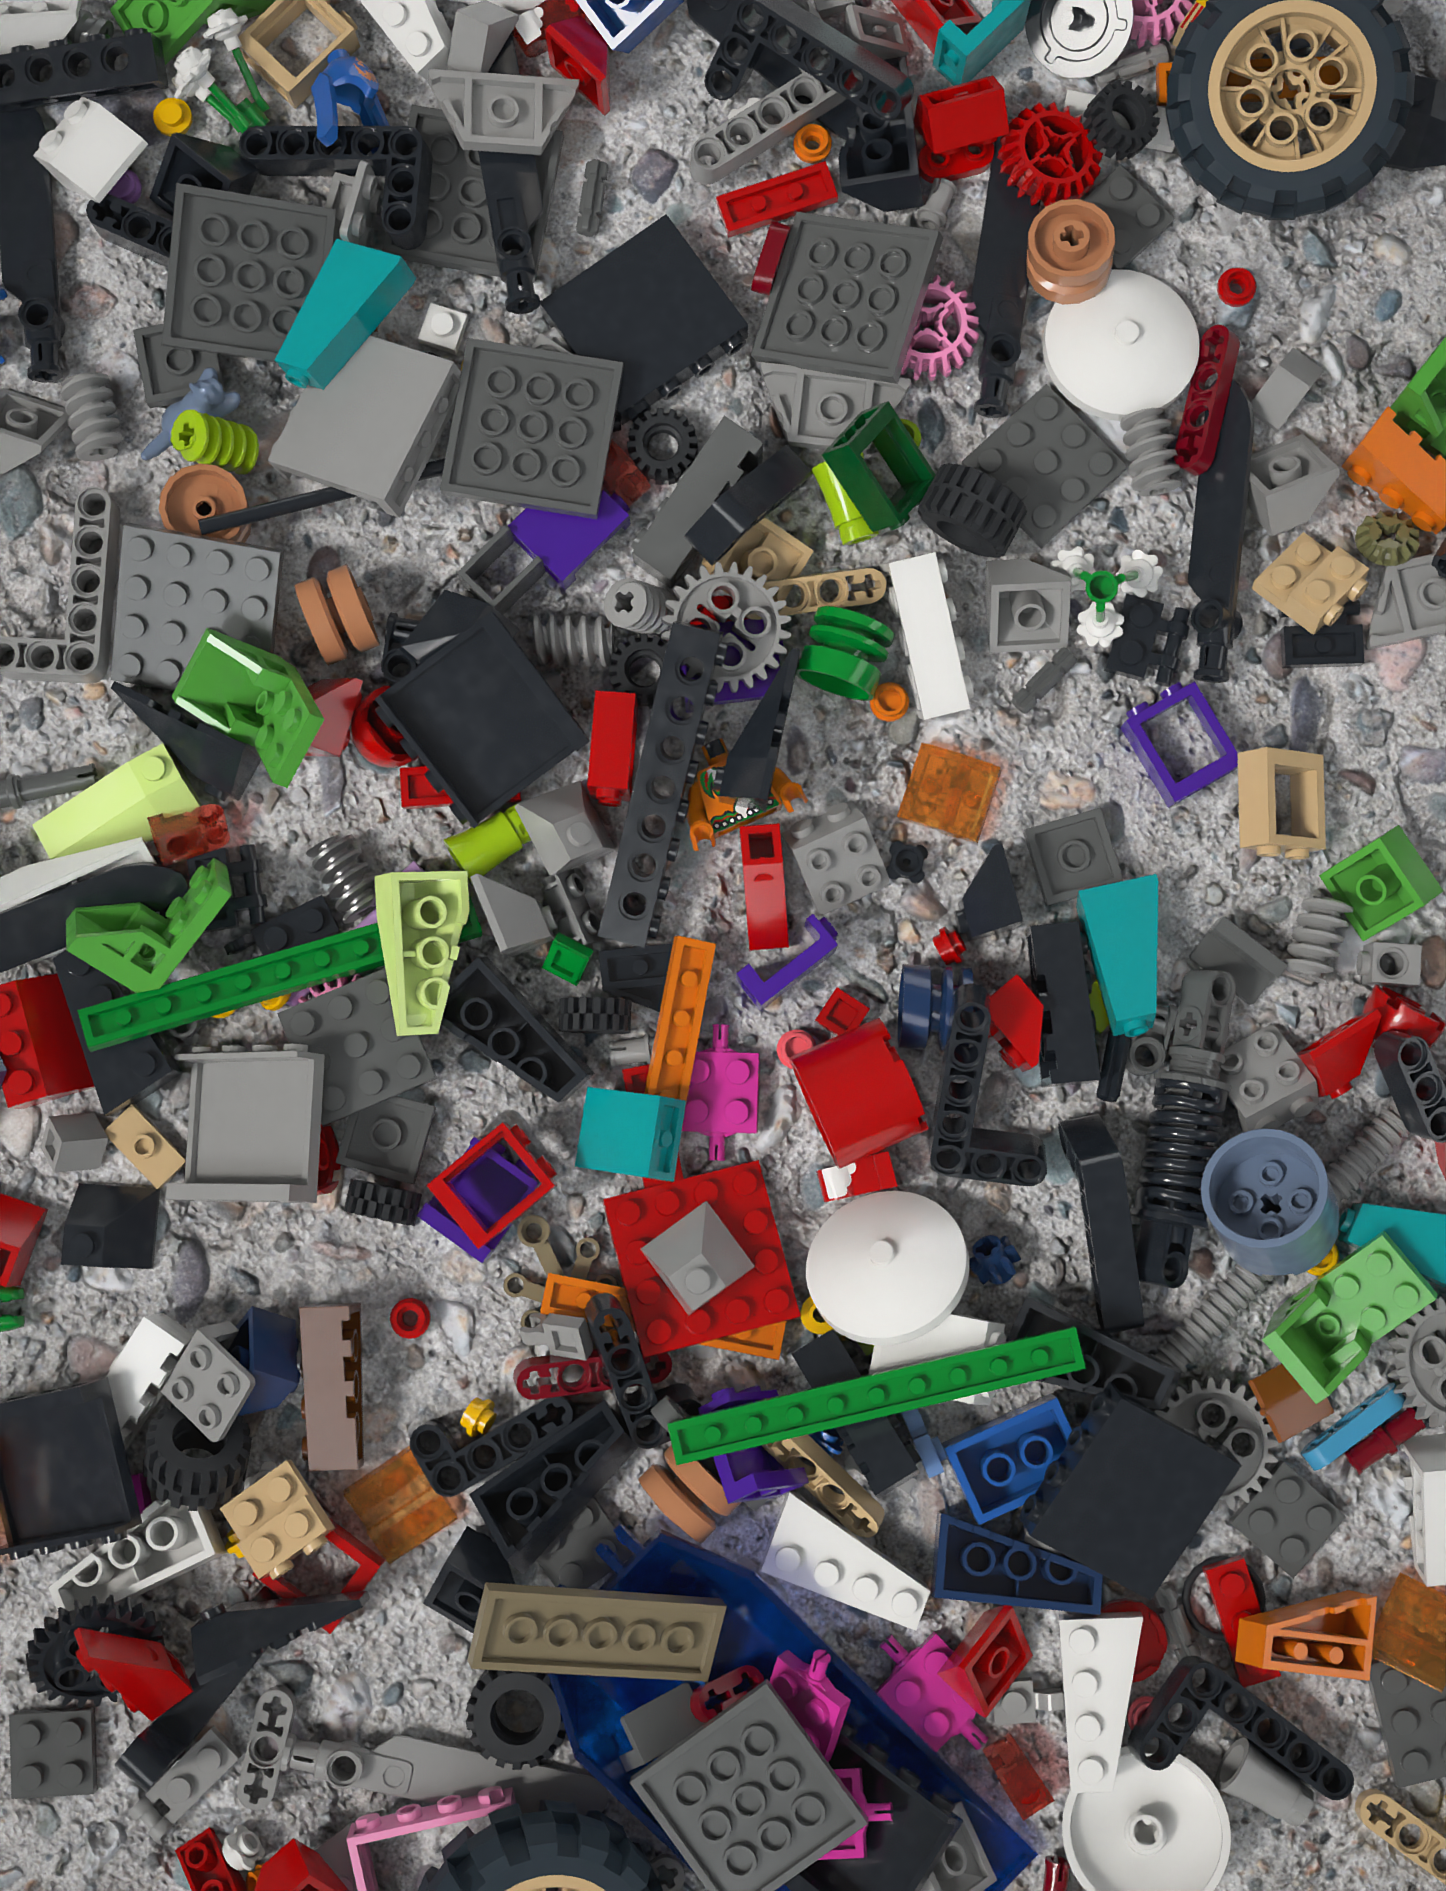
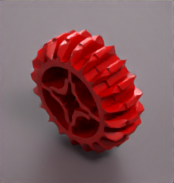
(1049, 134)

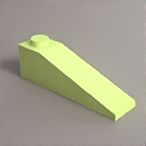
(119, 805)

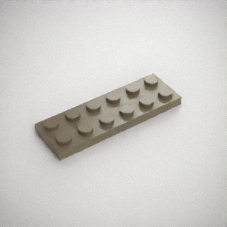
(595, 1632)

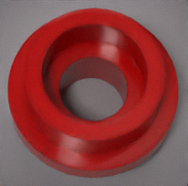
(1243, 279)
(949, 946)
(397, 1318)

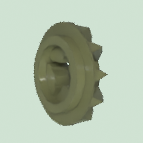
(1388, 551)

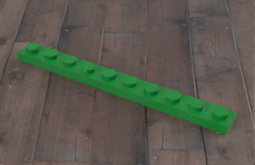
(240, 985)
(875, 1395)

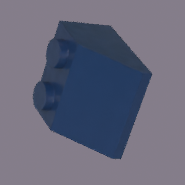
(269, 1352)

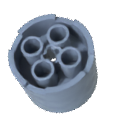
(1265, 1172)

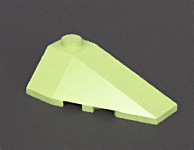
(419, 936)

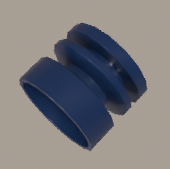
(926, 1005)

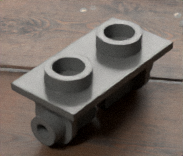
(567, 893)

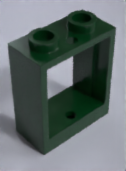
(900, 452)

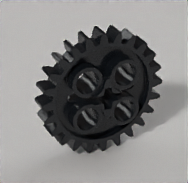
(53, 1656)

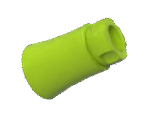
(843, 512)
(488, 844)

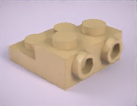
(769, 553)
(1312, 582)
(277, 1521)

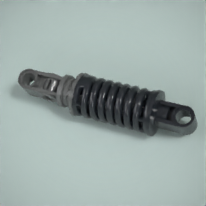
(1182, 1128)

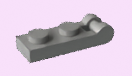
(186, 1782)

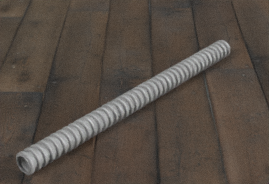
(1242, 1283)

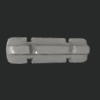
(1133, 65)

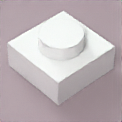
(443, 328)

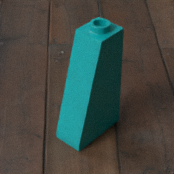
(341, 311)
(1123, 949)
(1415, 1232)

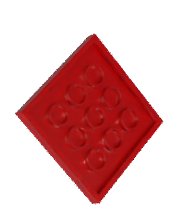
(751, 1302)

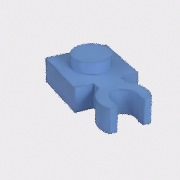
(928, 1449)

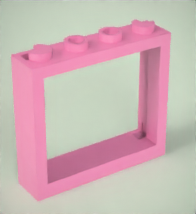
(414, 1819)

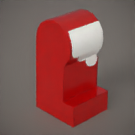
(858, 1178)

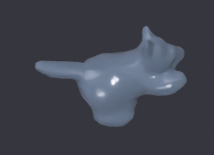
(205, 397)

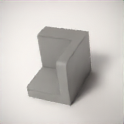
(74, 1142)

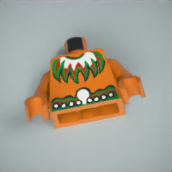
(713, 819)

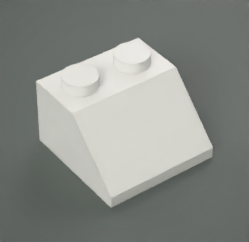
(89, 149)

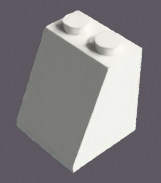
(952, 1336)

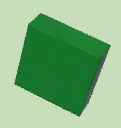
(567, 959)

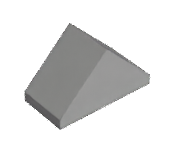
(876, 31)
(479, 36)
(1285, 389)

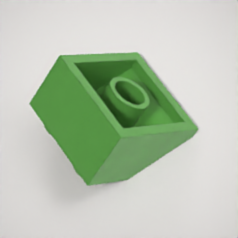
(1382, 883)

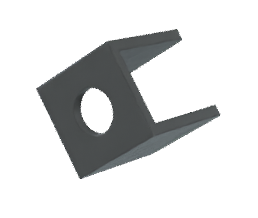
(484, 558)

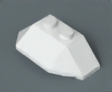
(35, 22)

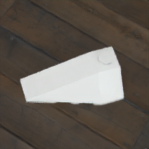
(53, 874)

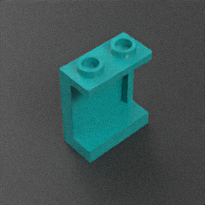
(963, 56)
(630, 1133)

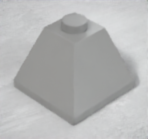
(26, 427)
(1289, 483)
(1026, 606)
(565, 828)
(514, 918)
(697, 1258)
(963, 1862)

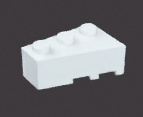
(1428, 1520)

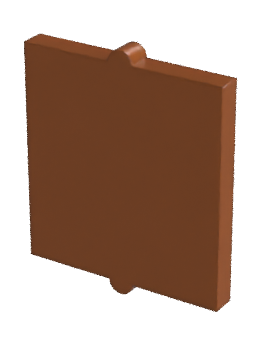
(1286, 1403)

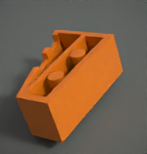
(1401, 472)
(1313, 1636)

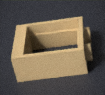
(273, 23)
(1258, 802)

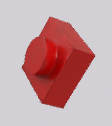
(841, 1013)

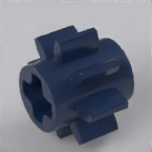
(994, 1259)

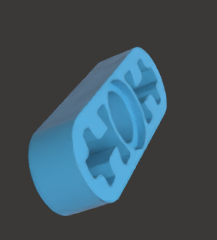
(1353, 1427)

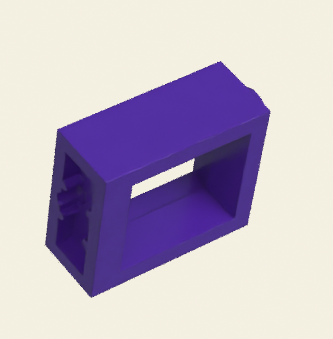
(1151, 761)

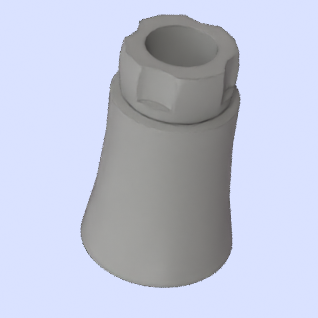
(1263, 1783)

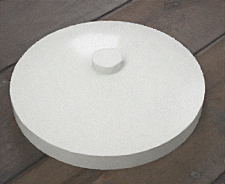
(1123, 347)
(887, 1267)
(1149, 1832)

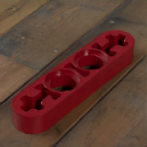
(1198, 454)
(591, 1380)

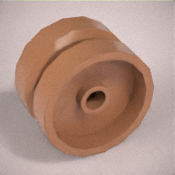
(1070, 251)
(198, 490)
(338, 614)
(683, 1496)

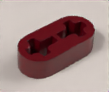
(770, 258)
(723, 1685)

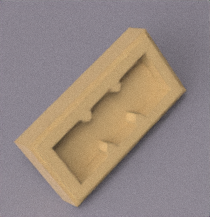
(145, 1146)

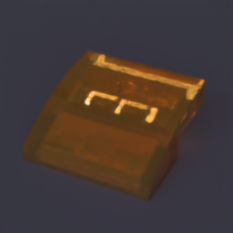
(949, 792)
(399, 1505)
(1413, 1632)

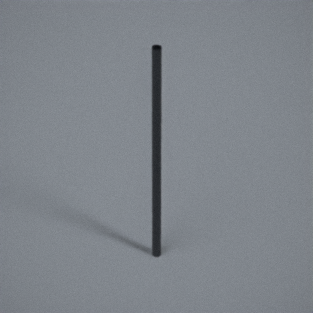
(303, 501)

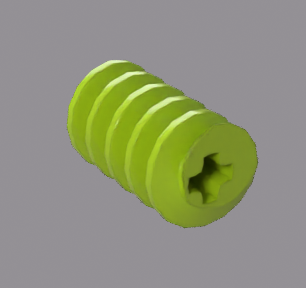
(215, 441)

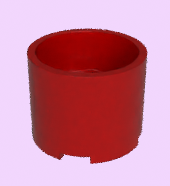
(859, 1093)

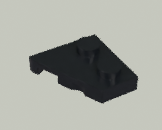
(636, 973)

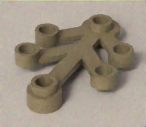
(549, 1263)

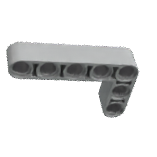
(755, 129)
(79, 605)

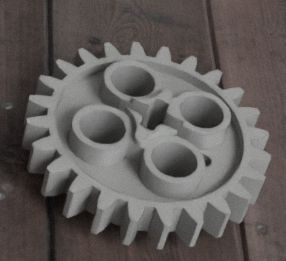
(748, 598)
(1418, 1377)
(1186, 1413)

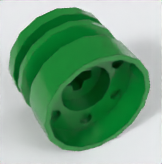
(847, 645)

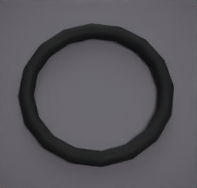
(1187, 1592)

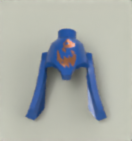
(348, 83)

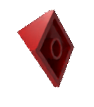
(930, 15)
(988, 1659)

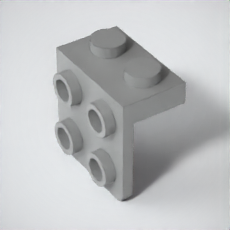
(355, 204)
(836, 857)
(1267, 1081)
(209, 1381)

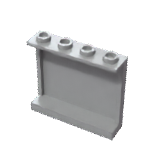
(371, 424)
(252, 1125)

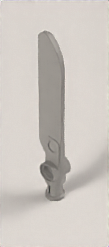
(435, 1770)

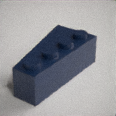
(999, 1570)

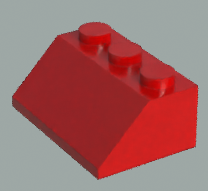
(39, 1043)

